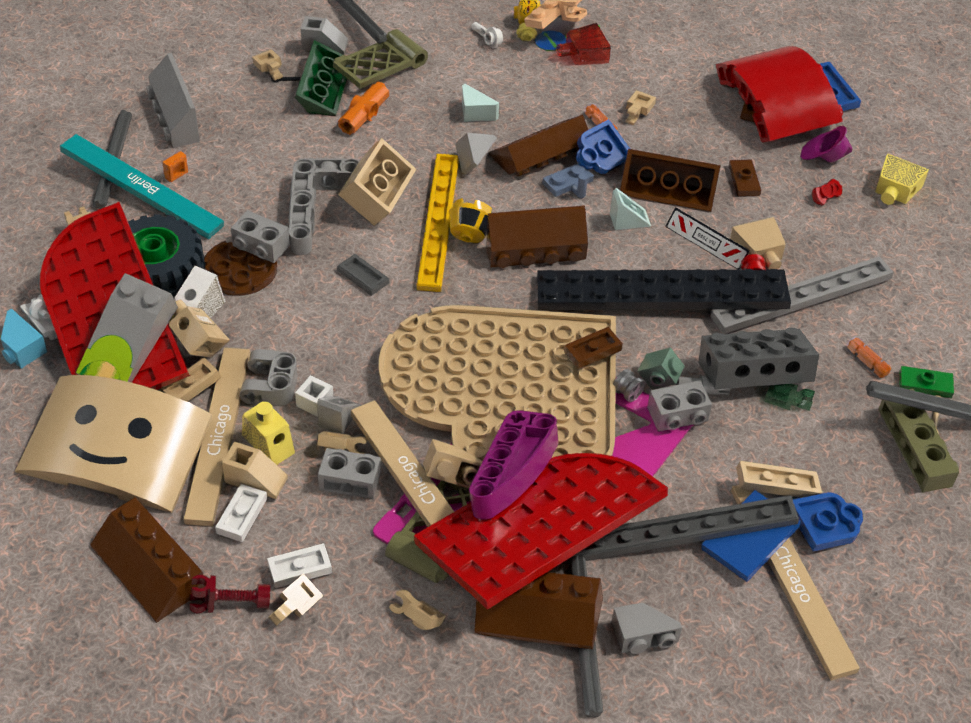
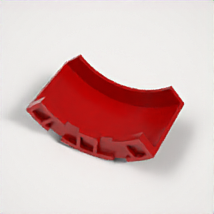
(784, 90)

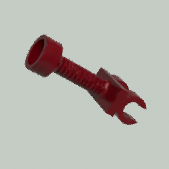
(210, 594)

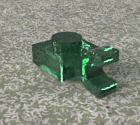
(787, 395)

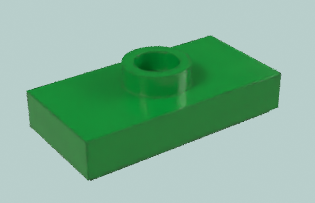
(927, 381)

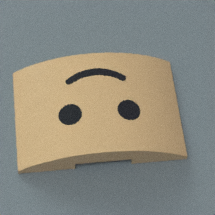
(116, 440)

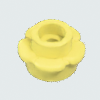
(526, 33)

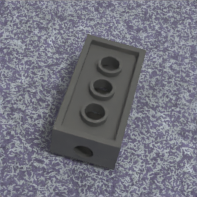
(758, 358)

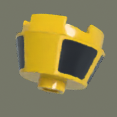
(469, 220)

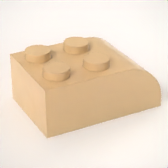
(377, 182)

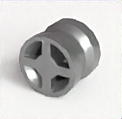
(629, 385)

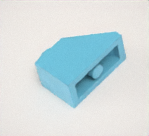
(21, 341)

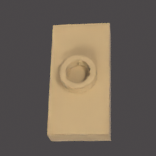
(201, 377)

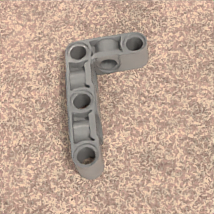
(309, 176)

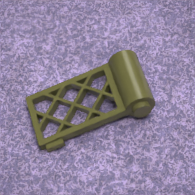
(399, 48)
(403, 548)

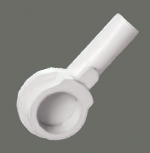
(492, 36)

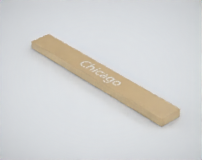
(218, 438)
(401, 463)
(809, 606)

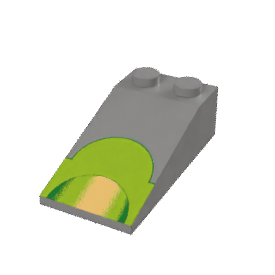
(127, 330)

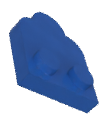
(602, 148)
(828, 520)

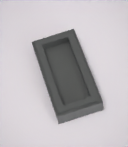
(363, 274)

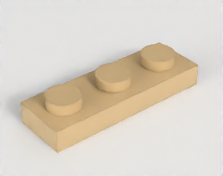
(778, 480)

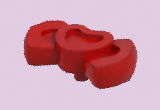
(826, 191)

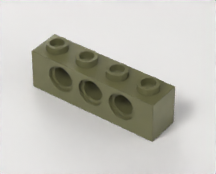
(920, 445)

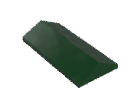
(320, 83)

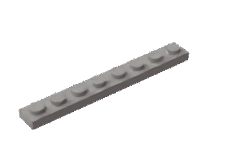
(809, 293)

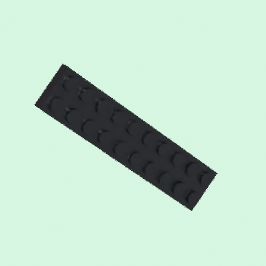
(662, 289)

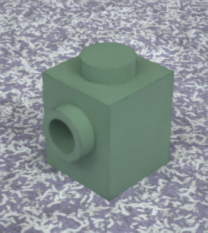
(661, 368)

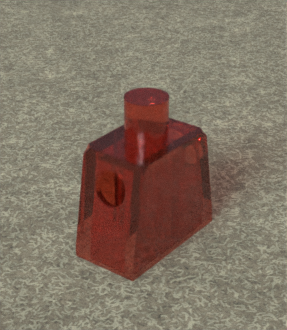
(586, 46)

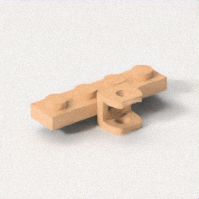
(552, 9)

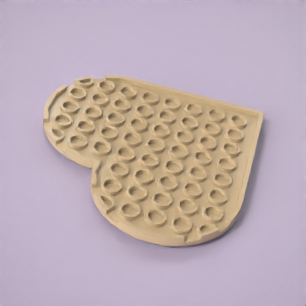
(476, 364)

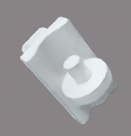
(39, 316)

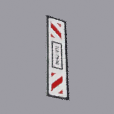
(707, 238)

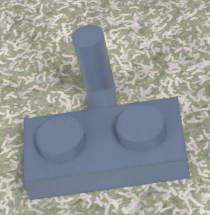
(570, 179)

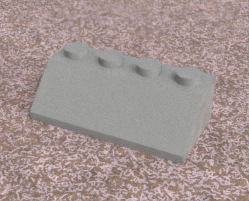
(173, 103)

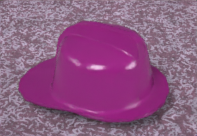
(829, 146)

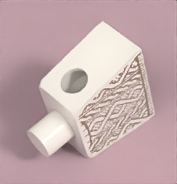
(201, 291)

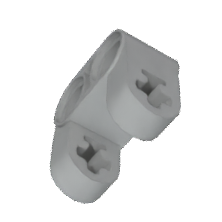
(281, 379)

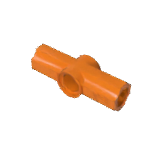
(363, 108)

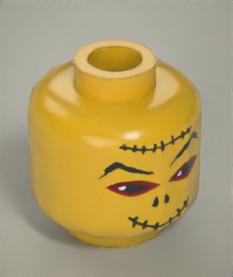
(524, 9)

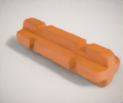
(597, 116)
(869, 357)

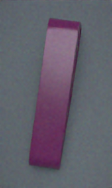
(513, 461)

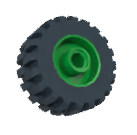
(168, 249)

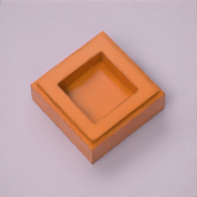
(175, 166)

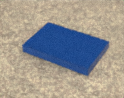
(748, 551)

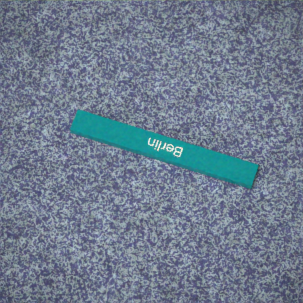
(141, 185)

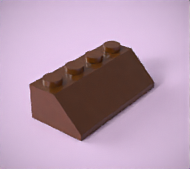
(540, 146)
(670, 180)
(537, 236)
(146, 559)
(548, 611)

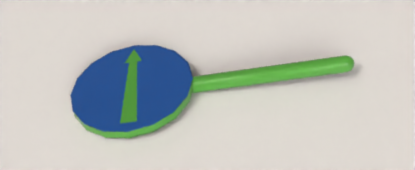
(550, 39)

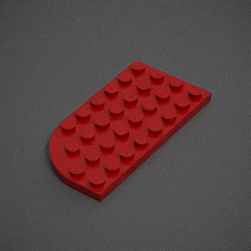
(81, 276)
(559, 515)

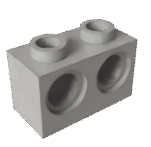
(260, 236)
(679, 406)
(349, 473)

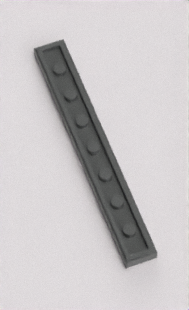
(694, 527)

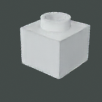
(310, 392)

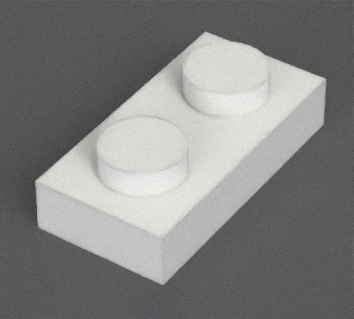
(241, 512)
(290, 566)

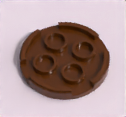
(239, 270)

